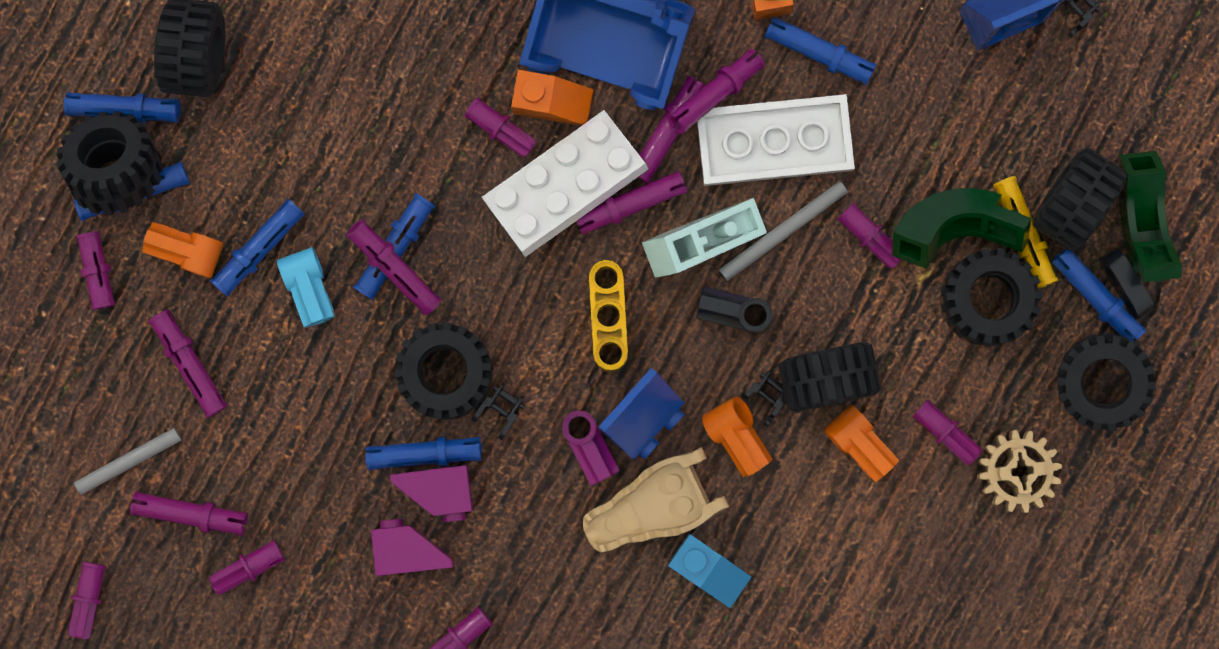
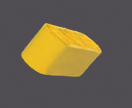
(602, 298)

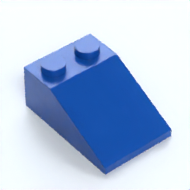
(999, 19)
(642, 416)

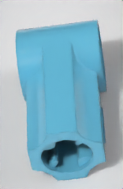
(304, 277)

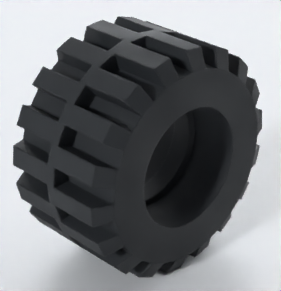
(189, 47)
(102, 141)
(1080, 199)
(1021, 287)
(416, 352)
(830, 376)
(1115, 414)

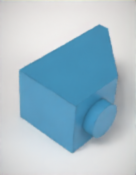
(709, 570)

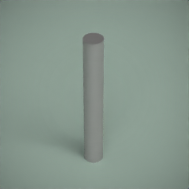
(128, 461)

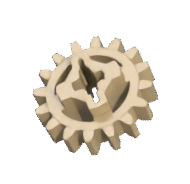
(1023, 489)

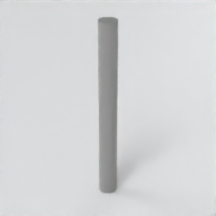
(783, 231)

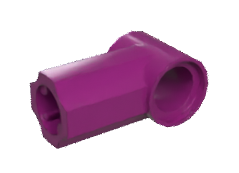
(591, 450)

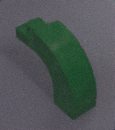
(957, 215)
(1144, 218)

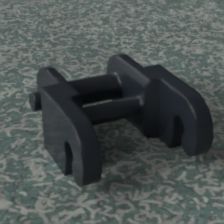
(1084, 17)
(756, 389)
(490, 402)

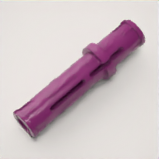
(727, 82)
(664, 134)
(632, 202)
(383, 256)
(191, 369)
(187, 513)

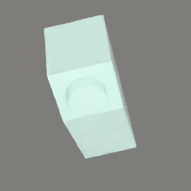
(703, 238)

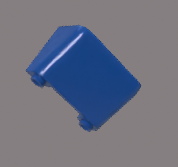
(612, 41)

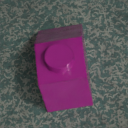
(439, 491)
(405, 550)

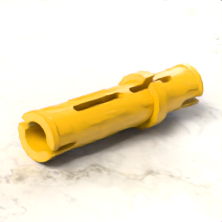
(1011, 191)

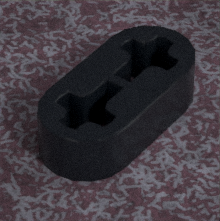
(1126, 283)

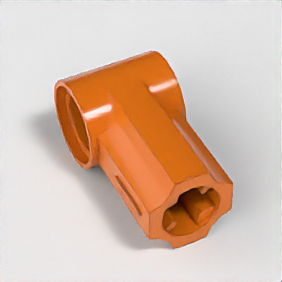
(190, 251)
(732, 427)
(855, 436)

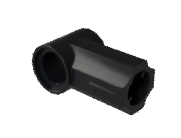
(729, 310)

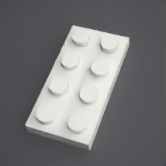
(775, 140)
(565, 183)

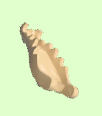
(658, 503)

